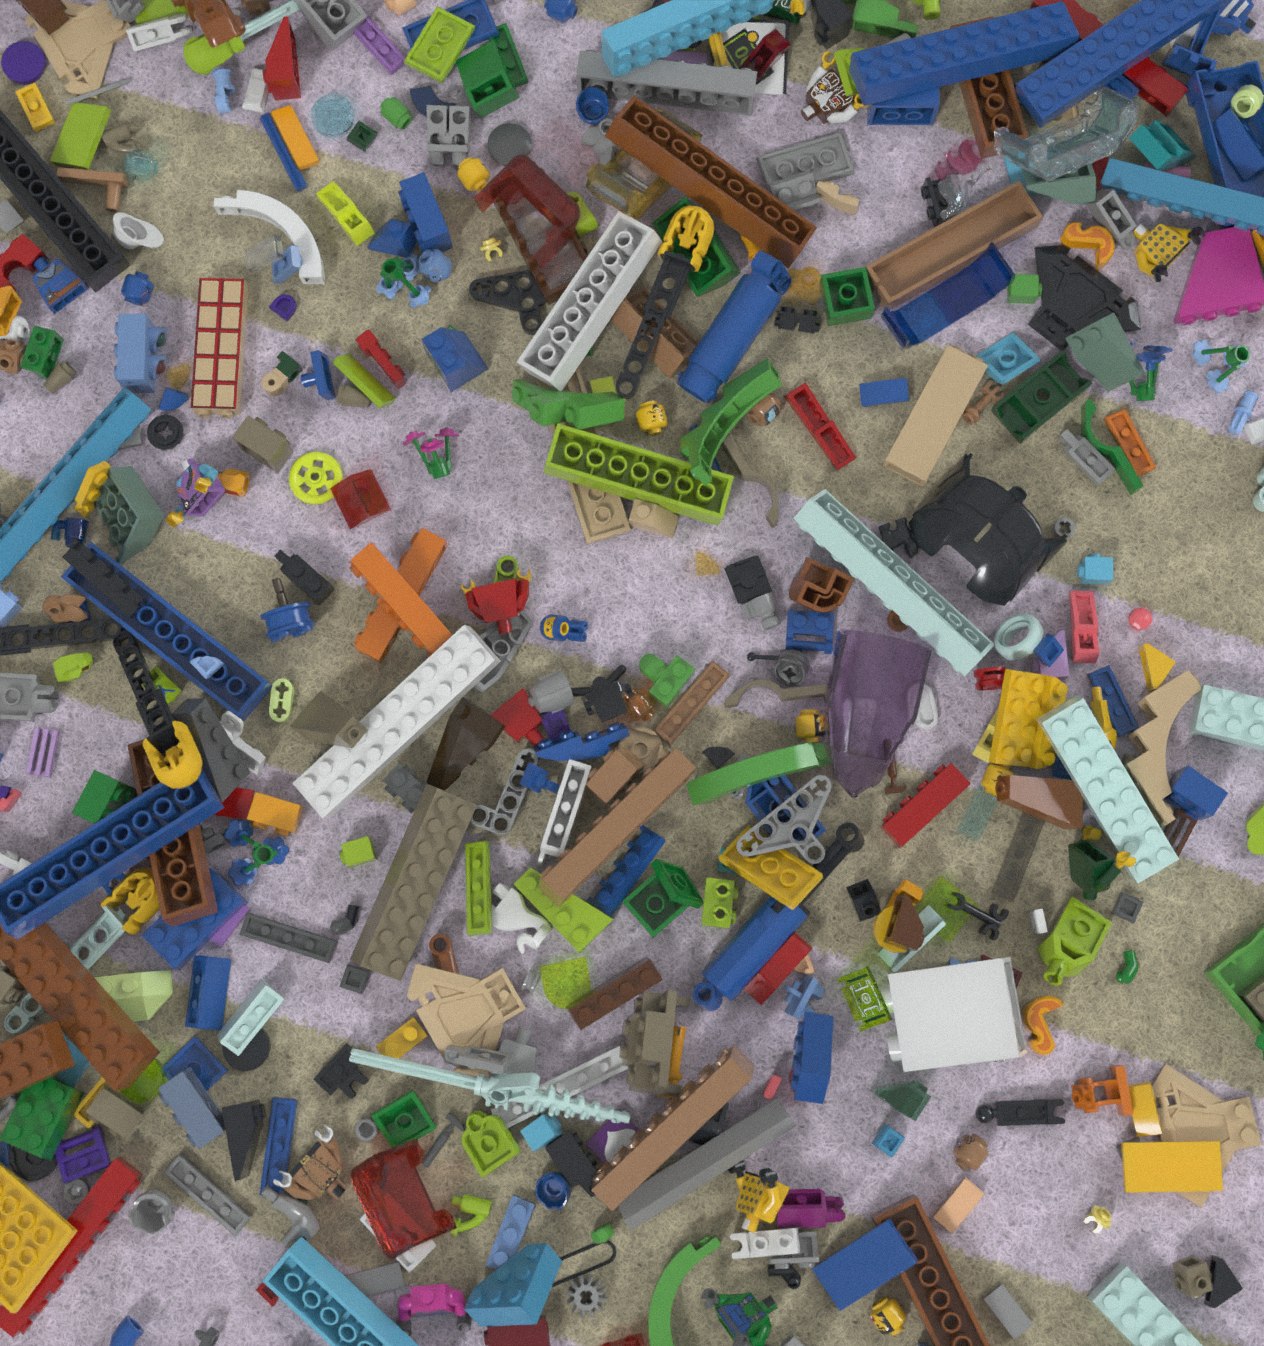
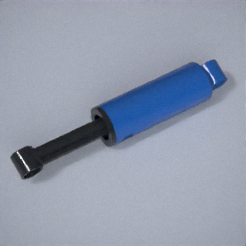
(766, 932)

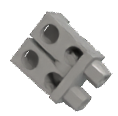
(445, 140)

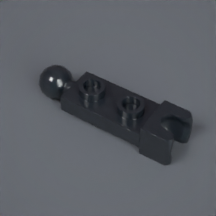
(1021, 1112)

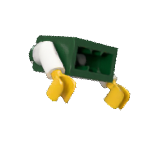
(789, 10)

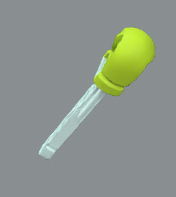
(204, 58)

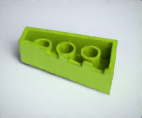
(574, 919)

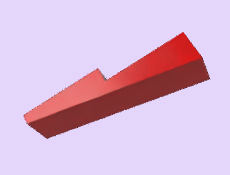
(819, 426)

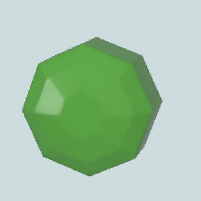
(602, 1233)

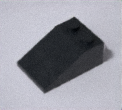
(830, 22)
(243, 1129)

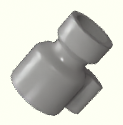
(763, 607)

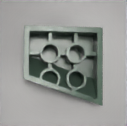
(128, 512)

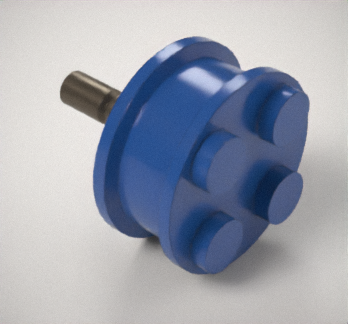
(286, 619)

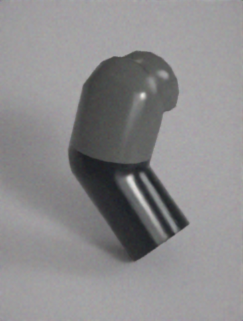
(347, 923)

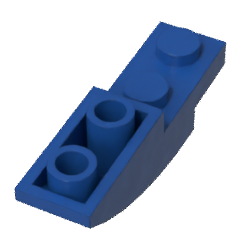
(574, 748)

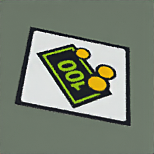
(742, 40)

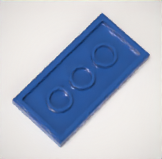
(472, 11)
(865, 1264)

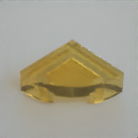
(178, 376)
(705, 565)

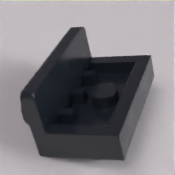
(935, 201)

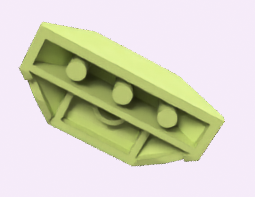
(139, 993)

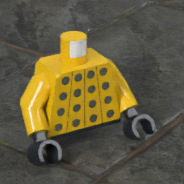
(1162, 247)
(758, 1195)

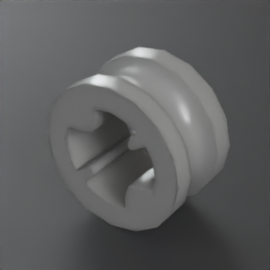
(1071, 529)
(530, 981)

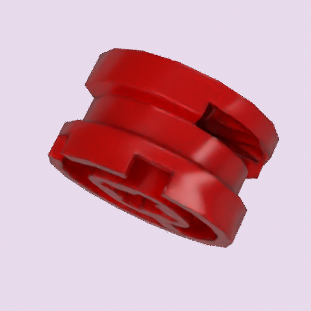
(992, 680)

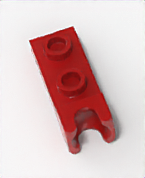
(371, 347)

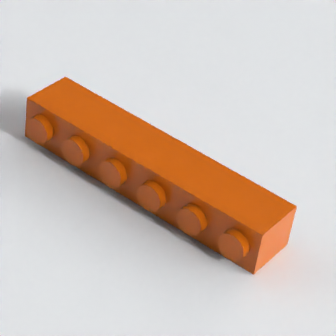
(416, 570)
(399, 599)

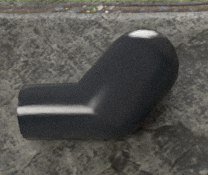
(790, 1275)

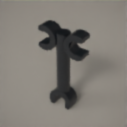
(992, 920)

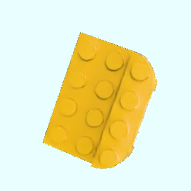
(1017, 734)

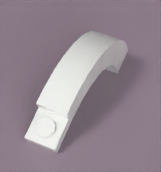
(278, 214)

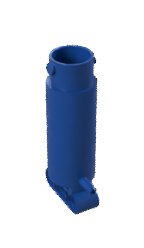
(735, 327)

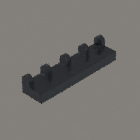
(104, 578)

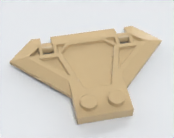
(82, 44)
(464, 1008)
(1203, 1117)

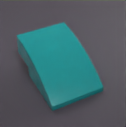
(1162, 145)

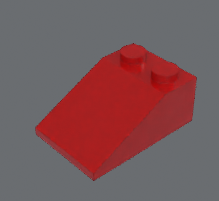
(282, 64)

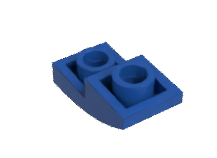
(884, 392)

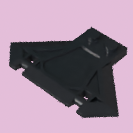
(1076, 297)

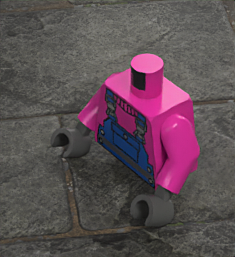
(431, 1301)

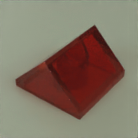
(360, 498)

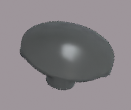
(507, 142)

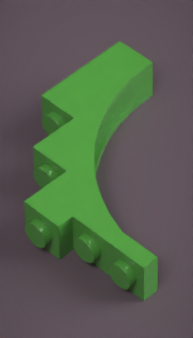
(718, 420)

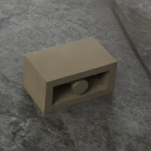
(114, 1111)

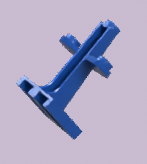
(1191, 59)

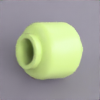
(1247, 101)

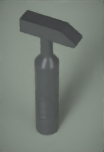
(441, 1140)

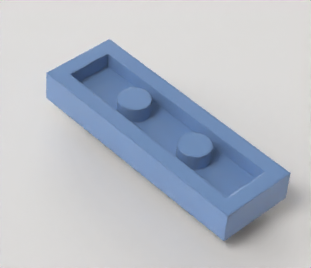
(510, 1232)

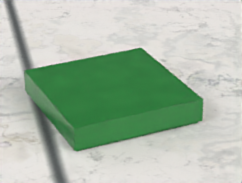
(677, 883)

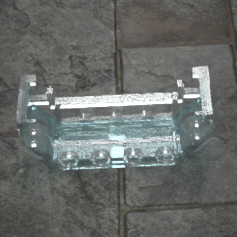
(1075, 141)

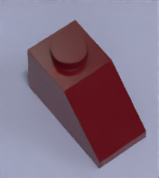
(766, 53)

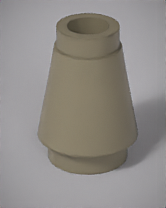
(60, 376)
(352, 397)

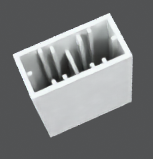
(954, 1015)

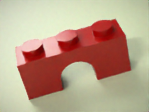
(19, 254)

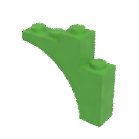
(577, 409)

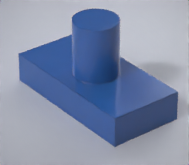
(320, 376)

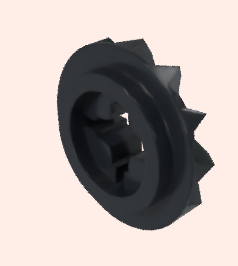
(160, 424)

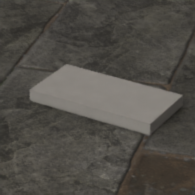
(823, 156)

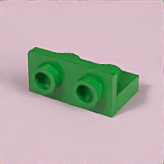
(42, 351)

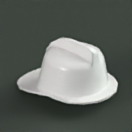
(134, 232)

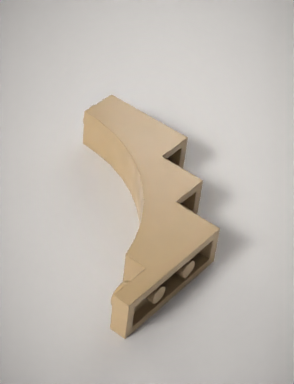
(1149, 768)

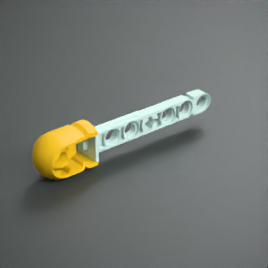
(112, 922)

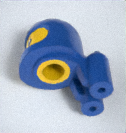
(560, 628)

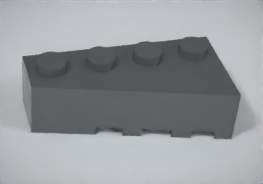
(219, 755)

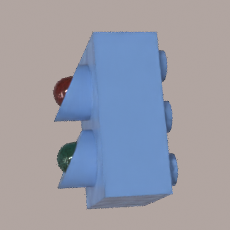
(136, 352)

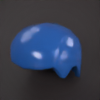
(592, 105)
(553, 1190)

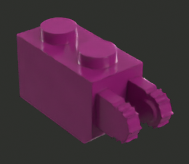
(809, 1209)

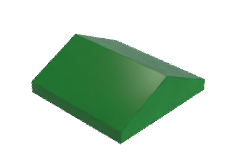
(404, 1119)

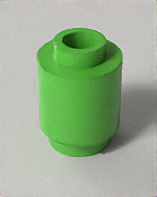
(396, 113)

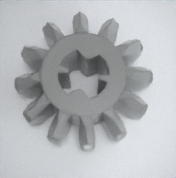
(595, 1296)

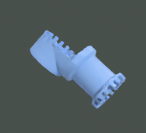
(223, 89)

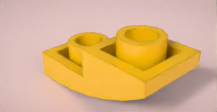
(1144, 1110)

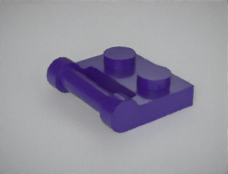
(84, 1161)

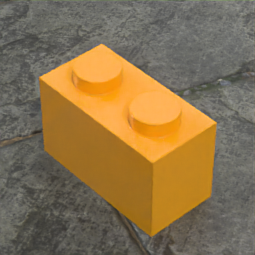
(275, 813)

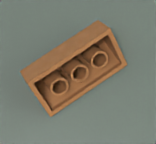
(674, 342)

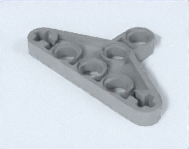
(800, 817)

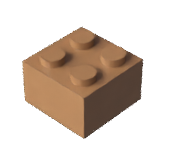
(615, 774)

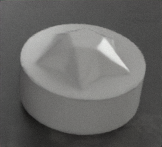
(76, 1191)

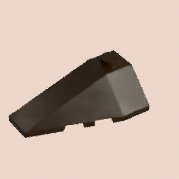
(464, 738)

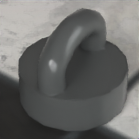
(208, 1338)

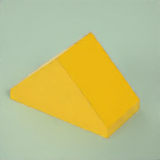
(1155, 666)

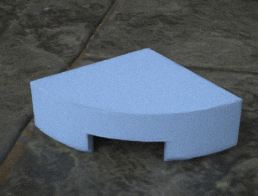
(207, 665)

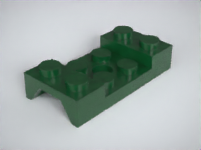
(1022, 410)

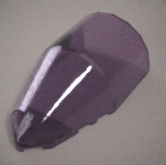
(870, 704)

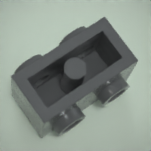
(402, 783)

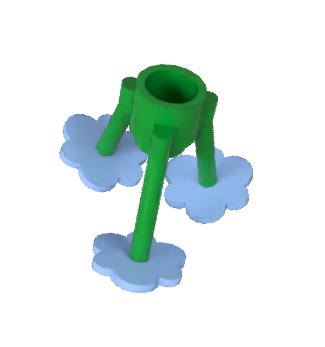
(1235, 357)

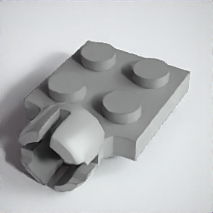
(25, 697)

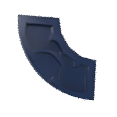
(425, 96)

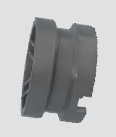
(799, 664)

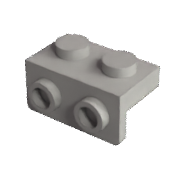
(806, 1257)

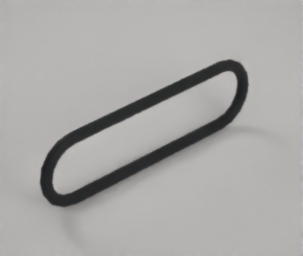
(589, 1269)

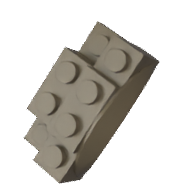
(650, 1042)

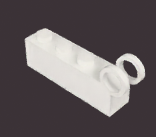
(565, 810)

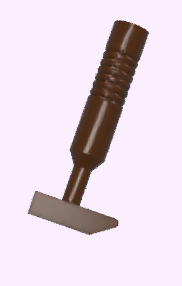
(892, 773)

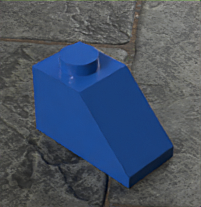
(394, 238)

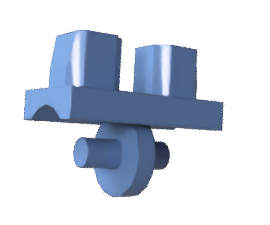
(799, 995)

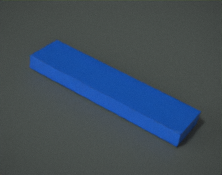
(278, 1142)

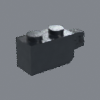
(304, 577)
(573, 1161)

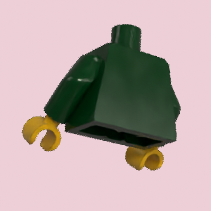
(1092, 867)

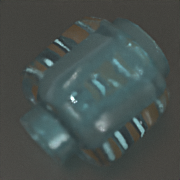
(140, 165)

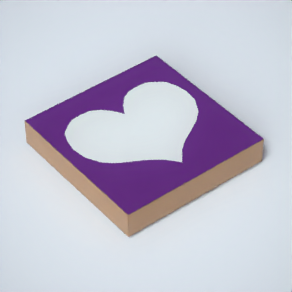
(611, 1138)

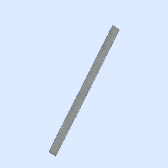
(98, 91)

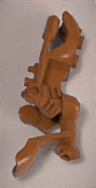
(214, 19)

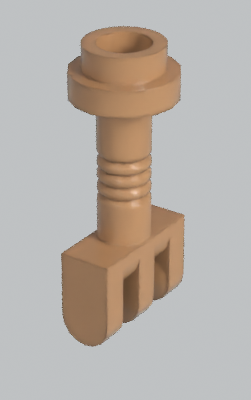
(970, 414)

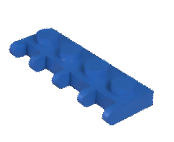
(627, 871)

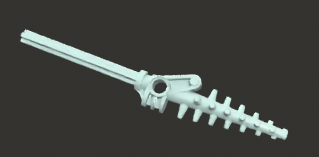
(499, 1088)

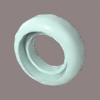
(1009, 628)

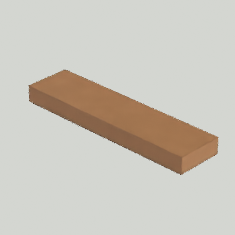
(691, 703)

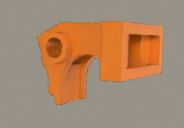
(1115, 1090)

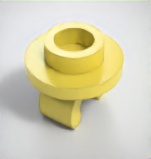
(489, 245)
(1099, 1215)

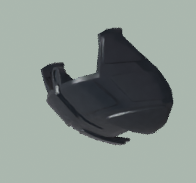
(1007, 551)

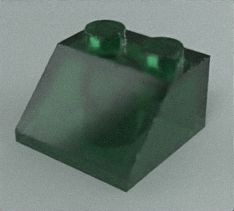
(904, 1096)

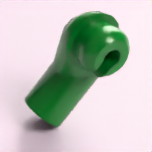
(1130, 970)

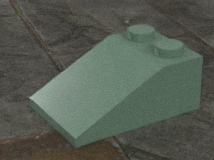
(1073, 187)
(1106, 352)

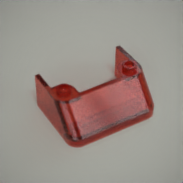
(527, 180)

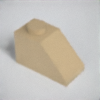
(653, 518)

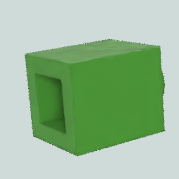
(1024, 289)

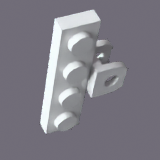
(252, 757)

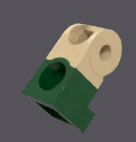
(282, 375)

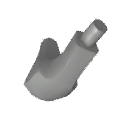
(302, 1217)

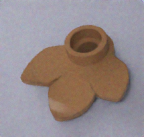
(64, 608)

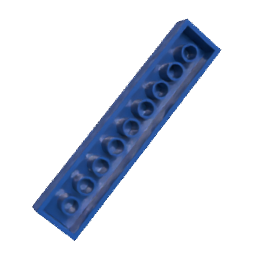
(962, 53)
(1108, 54)
(178, 640)
(103, 853)

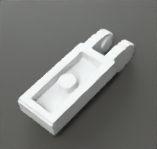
(157, 32)

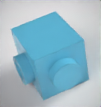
(1095, 569)
(542, 1132)

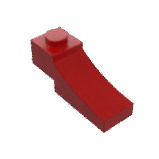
(778, 968)

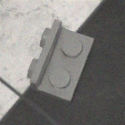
(796, 190)

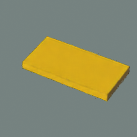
(774, 872)
(1171, 1166)

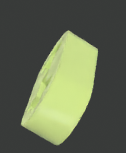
(287, 700)

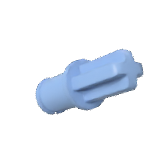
(1242, 412)

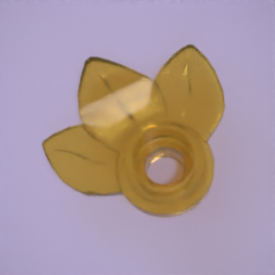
(802, 289)

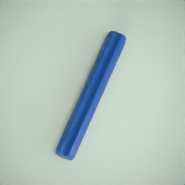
(283, 152)

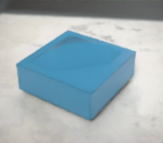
(888, 1140)

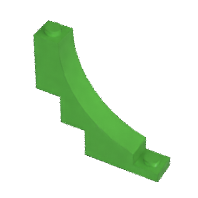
(880, 19)

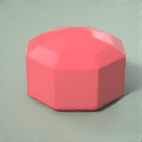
(1140, 619)

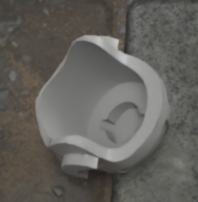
(151, 1211)

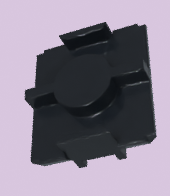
(748, 579)

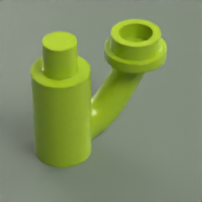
(473, 1205)

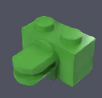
(668, 679)

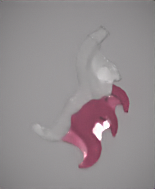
(959, 174)

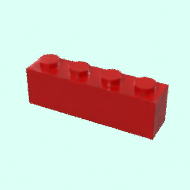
(925, 805)

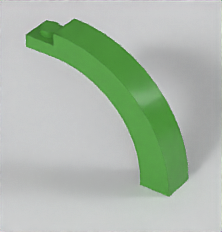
(757, 770)
(668, 1284)

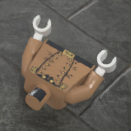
(316, 1171)

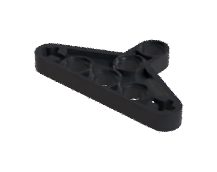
(512, 296)

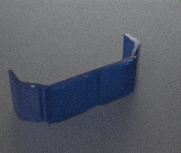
(950, 299)

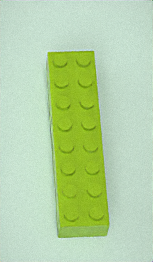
(636, 474)

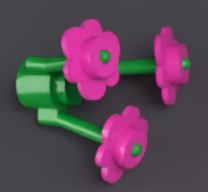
(438, 466)

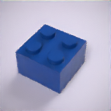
(1195, 793)

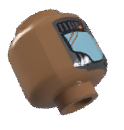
(765, 410)

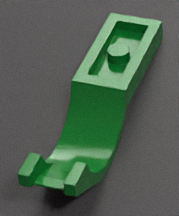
(1114, 454)

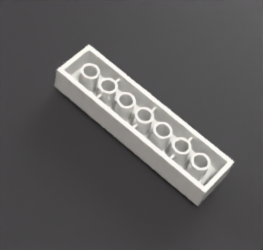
(589, 301)

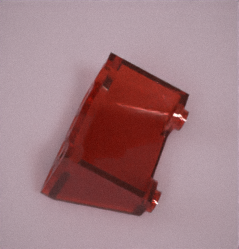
(398, 1200)

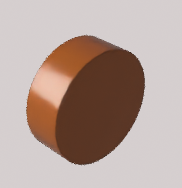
(895, 623)

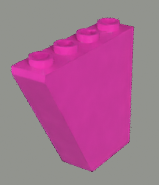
(1222, 278)

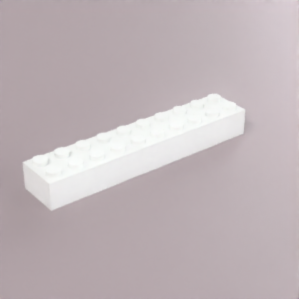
(398, 721)

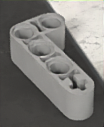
(510, 790)

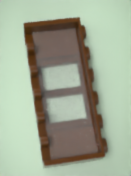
(529, 233)

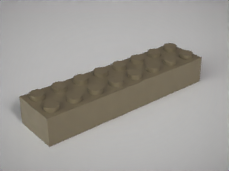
(413, 882)

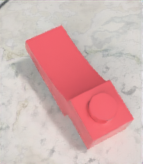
(1083, 627)

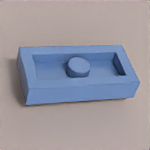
(288, 265)

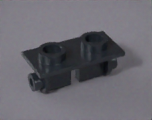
(806, 320)

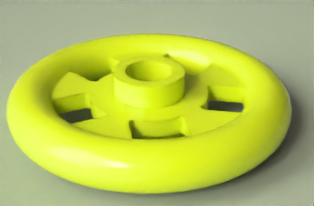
(307, 461)

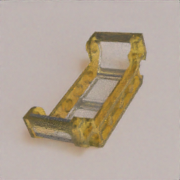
(628, 182)

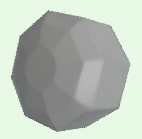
(366, 1129)

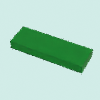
(510, 55)

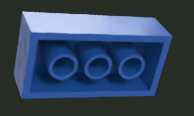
(180, 943)

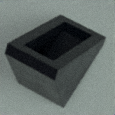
(1223, 1283)

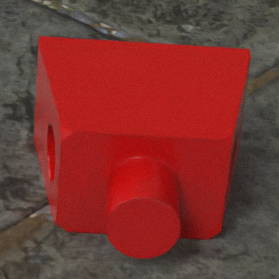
(520, 719)

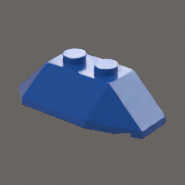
(770, 794)

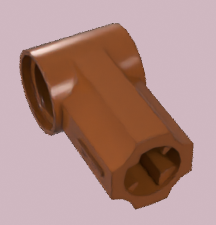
(444, 959)

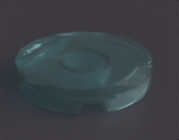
(332, 115)

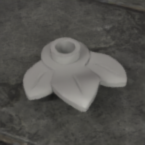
(596, 137)

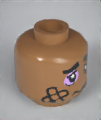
(970, 1152)

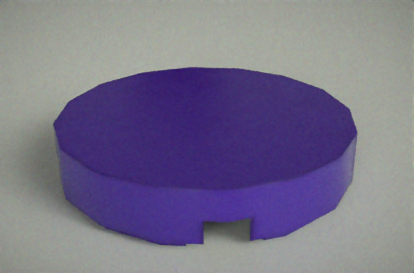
(23, 62)

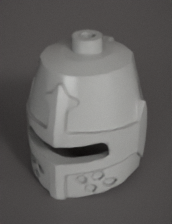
(551, 693)

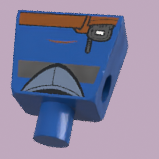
(57, 284)

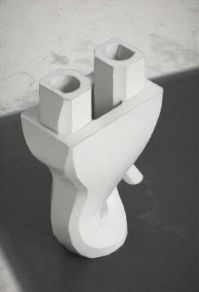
(514, 915)

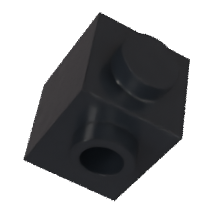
(864, 900)

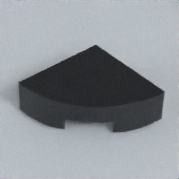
(718, 755)

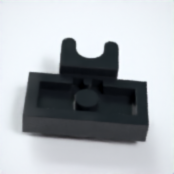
(341, 1074)

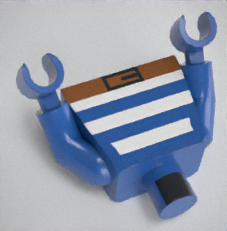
(1240, 9)

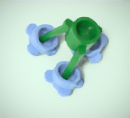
(393, 277)

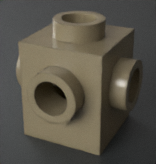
(1192, 1276)

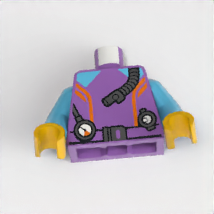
(197, 491)

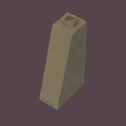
(328, 723)

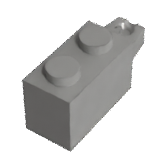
(1112, 214)

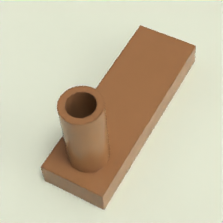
(101, 178)

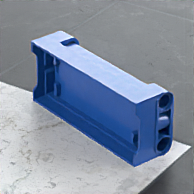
(1210, 106)

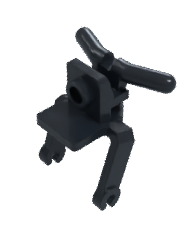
(605, 695)

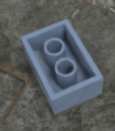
(192, 1108)

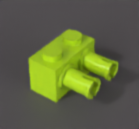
(718, 903)

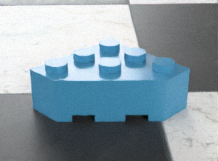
(516, 1289)

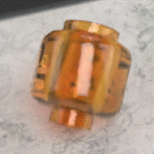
(639, 705)

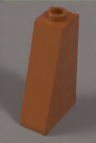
(1044, 798)

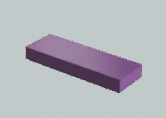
(380, 46)

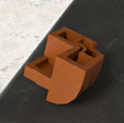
(820, 586)

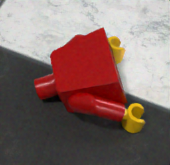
(499, 600)

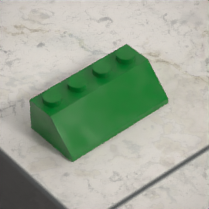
(717, 264)

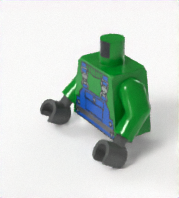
(742, 1316)

